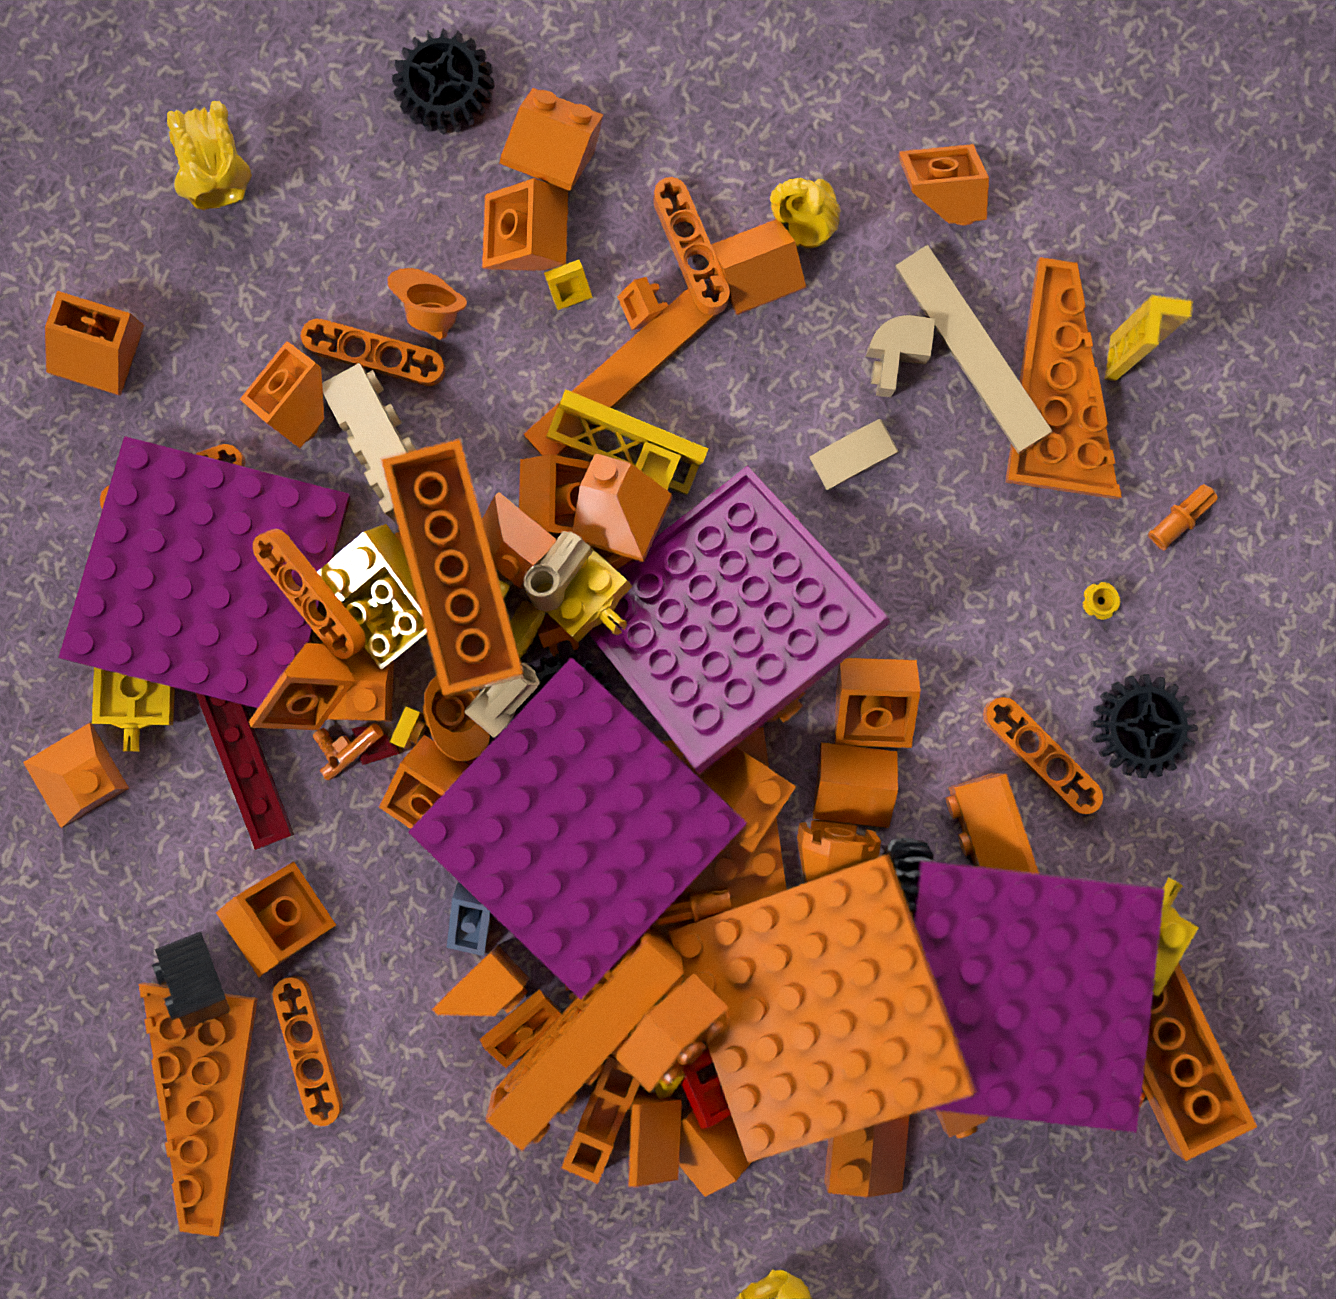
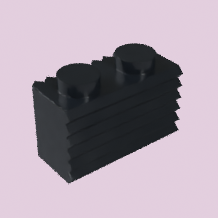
(191, 981)

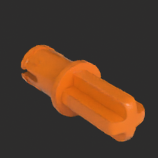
(1183, 516)
(696, 907)

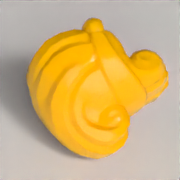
(808, 209)

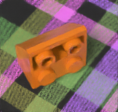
(90, 342)

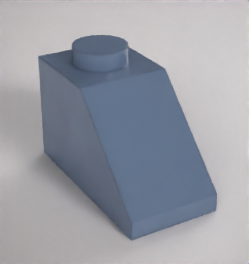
(468, 923)

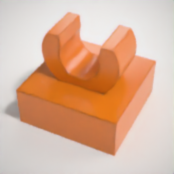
(640, 302)
(552, 633)

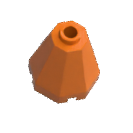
(833, 848)

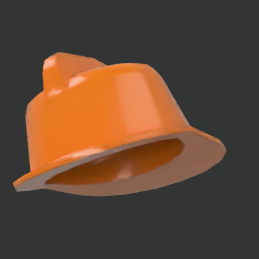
(427, 300)
(449, 725)

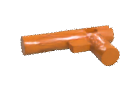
(343, 749)

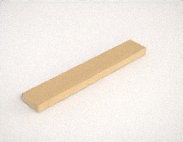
(973, 350)

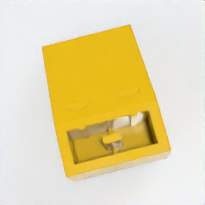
(378, 591)

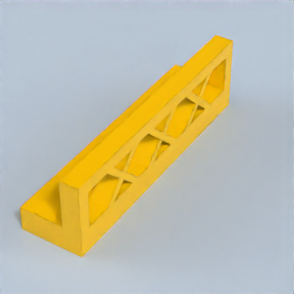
(1143, 332)
(623, 426)

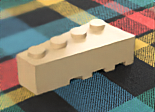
(368, 424)

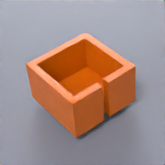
(673, 1034)

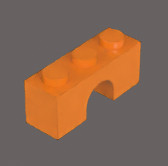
(601, 1121)

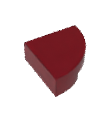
(377, 751)

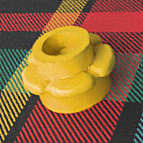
(1110, 597)

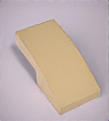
(854, 454)

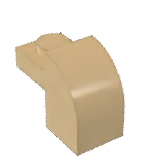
(897, 340)

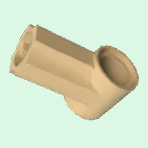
(556, 568)
(498, 704)

